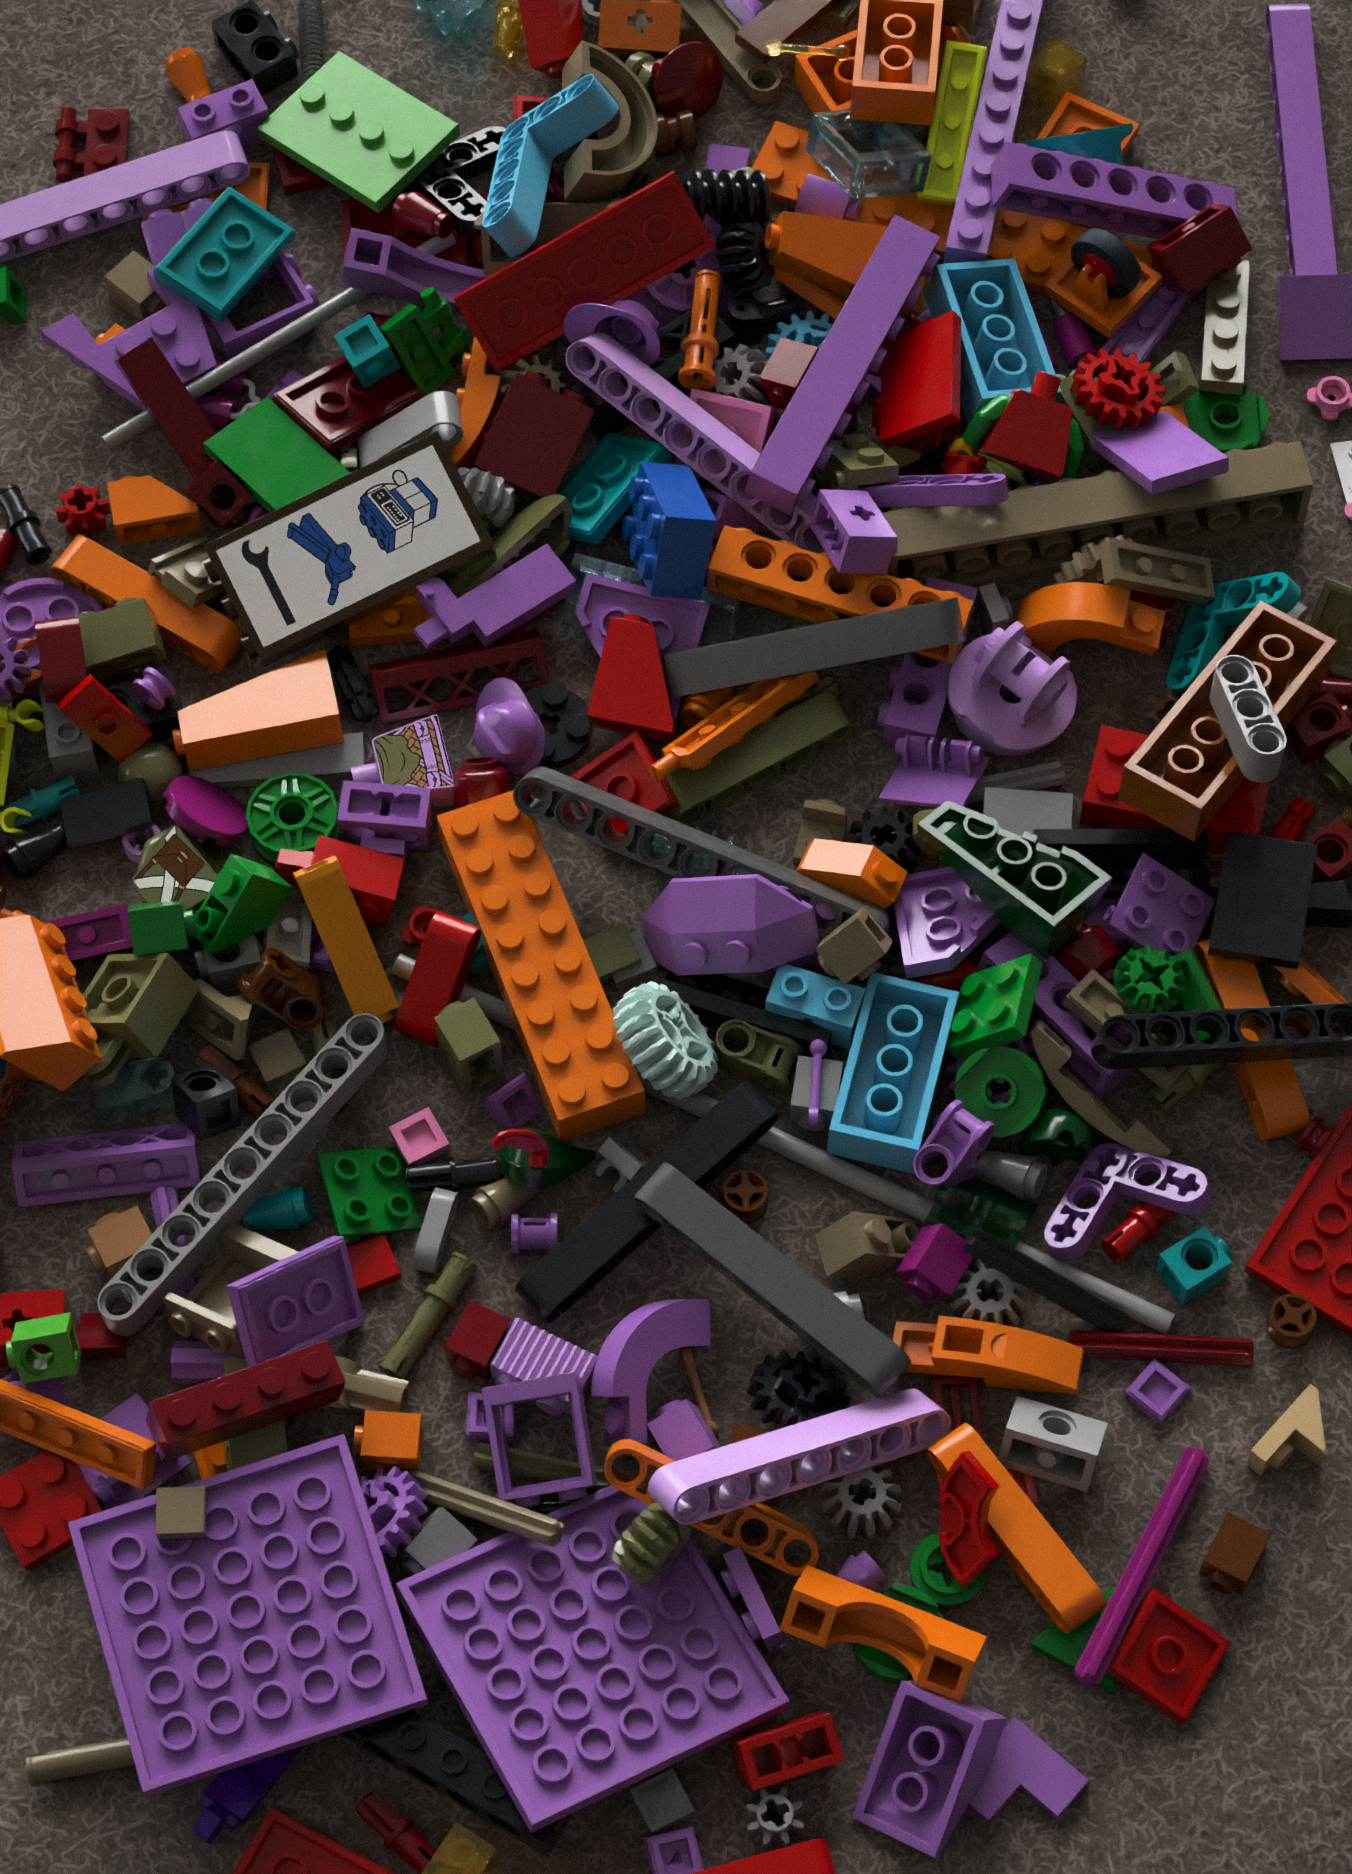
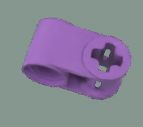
(953, 1143)

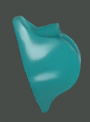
(1093, 144)

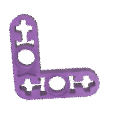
(1120, 1180)

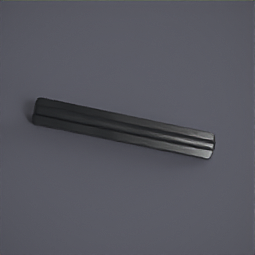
(1044, 1281)

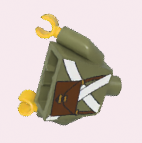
(175, 869)

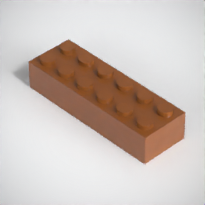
(1186, 762)

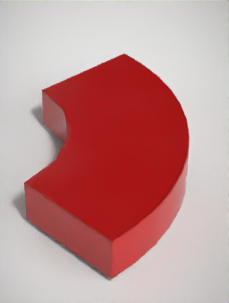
(963, 1519)

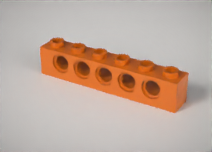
(814, 599)

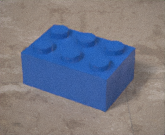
(669, 530)

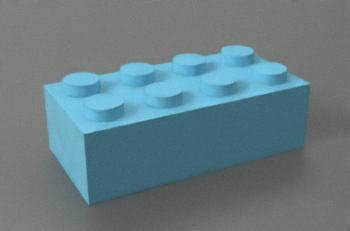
(998, 329)
(892, 1072)

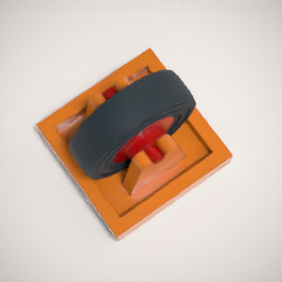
(1102, 282)

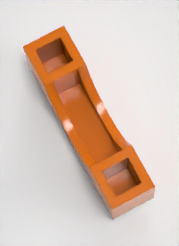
(838, 1611)

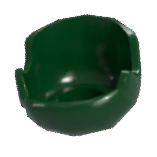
(1058, 1136)

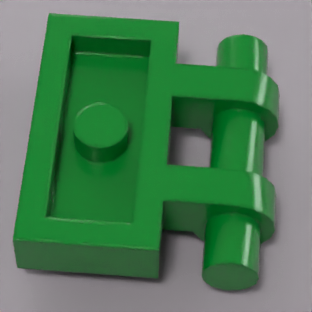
(417, 349)

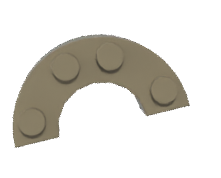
(608, 165)

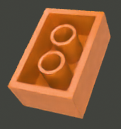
(896, 61)

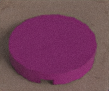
(205, 810)

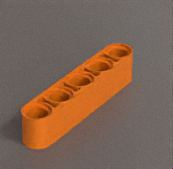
(110, 578)
(1267, 1086)
(726, 1526)
(1026, 1537)

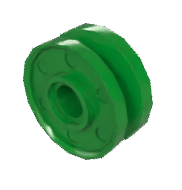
(289, 798)

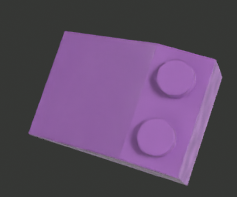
(927, 1766)

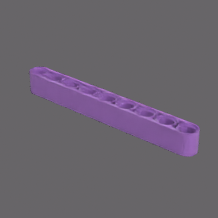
(1300, 140)

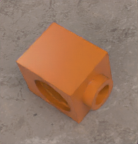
(390, 1441)

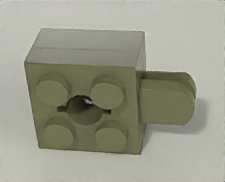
(135, 1009)

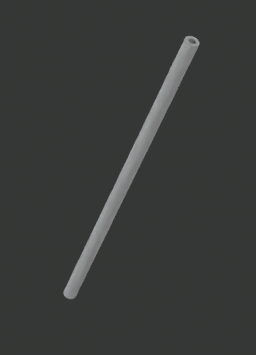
(262, 349)

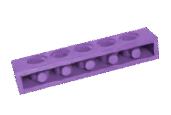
(1098, 191)

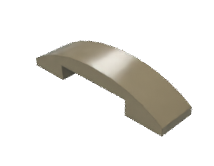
(1137, 1134)

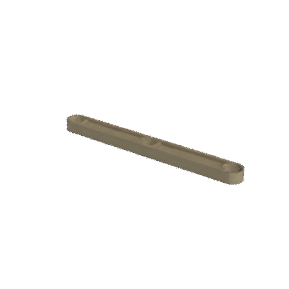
(717, 29)

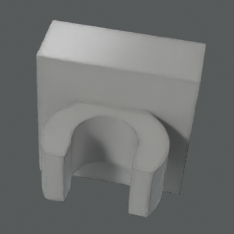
(625, 1157)

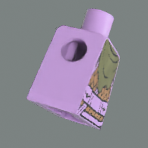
(411, 757)

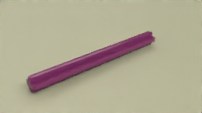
(1141, 1567)

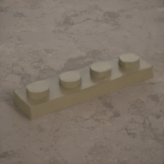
(1225, 331)

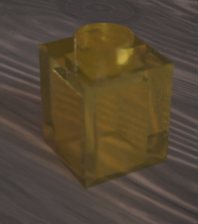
(1056, 71)

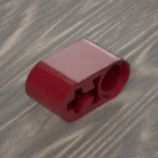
(60, 656)

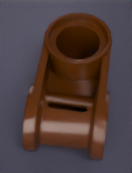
(279, 985)

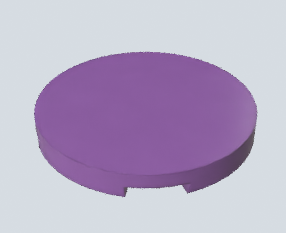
(39, 601)

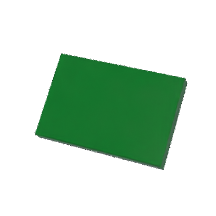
(273, 456)

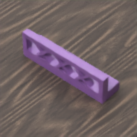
(105, 1164)

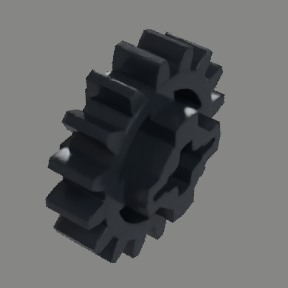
(795, 1390)

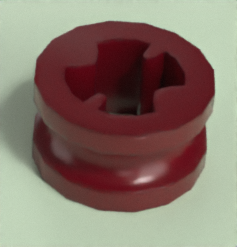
(1314, 1137)

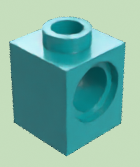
(367, 351)
(1185, 1281)

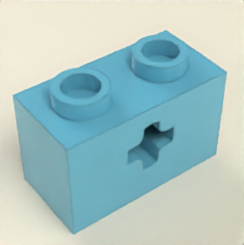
(817, 1001)

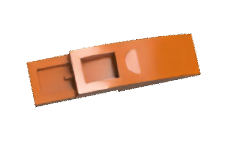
(478, 405)
(991, 1351)

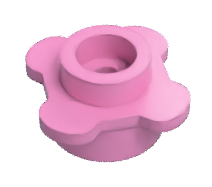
(1328, 387)

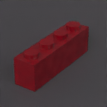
(245, 1401)

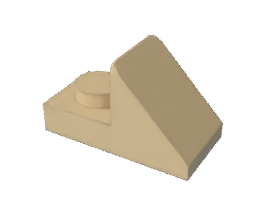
(1299, 1426)

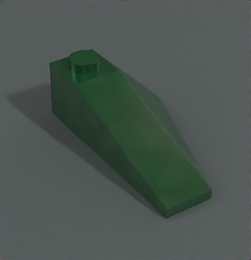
(1027, 885)

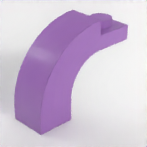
(633, 1351)

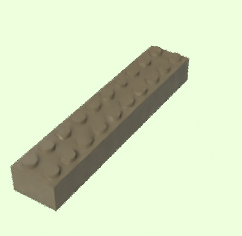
(1048, 523)

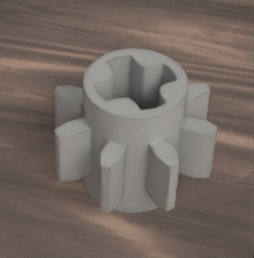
(781, 1806)

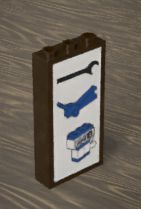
(347, 549)

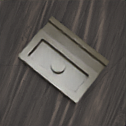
(185, 573)

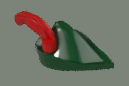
(537, 1157)

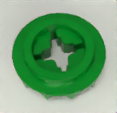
(1146, 996)
(930, 1556)

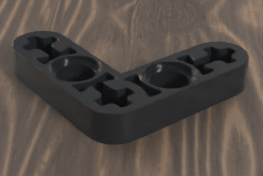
(450, 177)

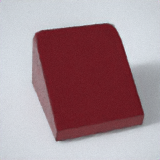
(97, 1340)

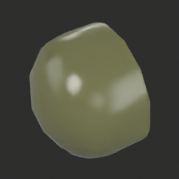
(154, 764)

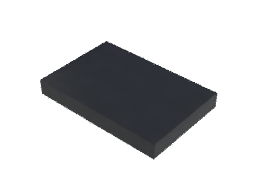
(1262, 899)

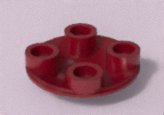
(688, 79)

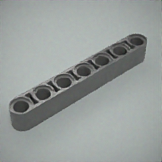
(813, 647)
(772, 1280)

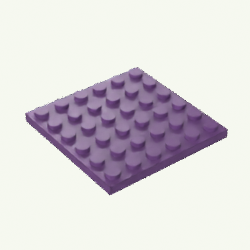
(258, 1630)
(585, 1671)

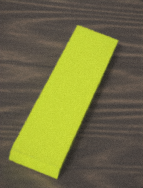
(953, 120)

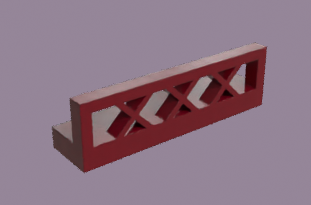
(451, 661)

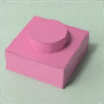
(419, 1138)

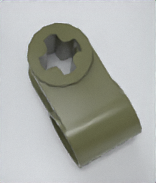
(759, 1057)

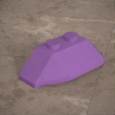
(728, 925)

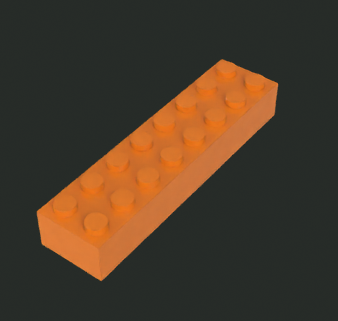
(541, 966)

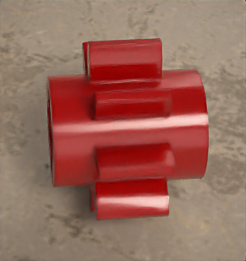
(93, 509)

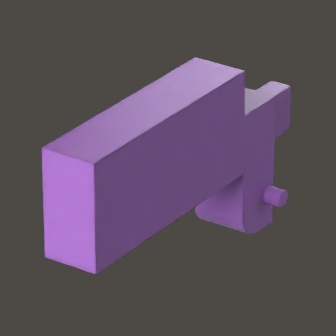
(496, 604)

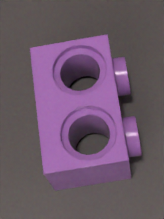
(386, 813)

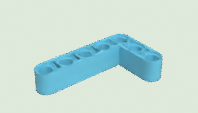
(527, 156)

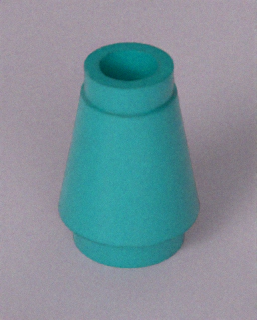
(280, 1210)

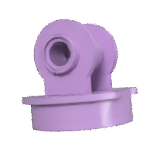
(1010, 667)

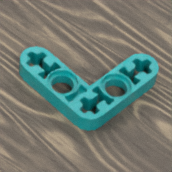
(1222, 611)

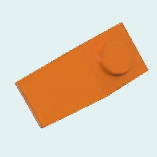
(150, 510)
(854, 869)

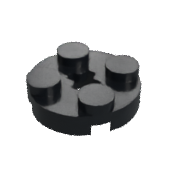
(573, 729)

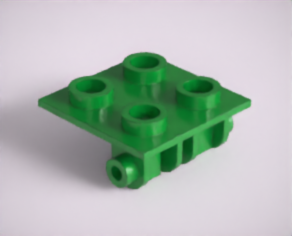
(368, 1192)

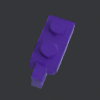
(238, 1793)

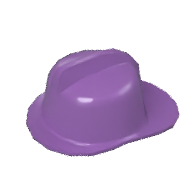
(624, 321)
(508, 727)

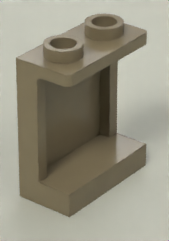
(207, 1307)

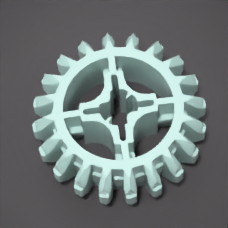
(665, 1040)

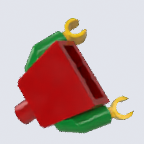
(1027, 431)

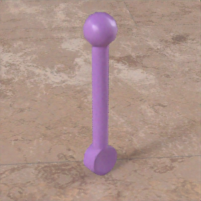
(818, 1049)

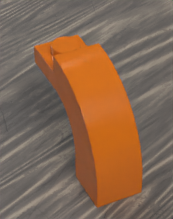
(1088, 612)

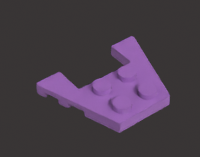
(175, 329)

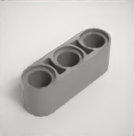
(432, 413)
(1247, 718)

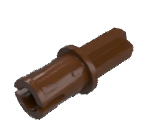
(247, 1088)

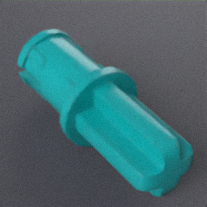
(43, 802)

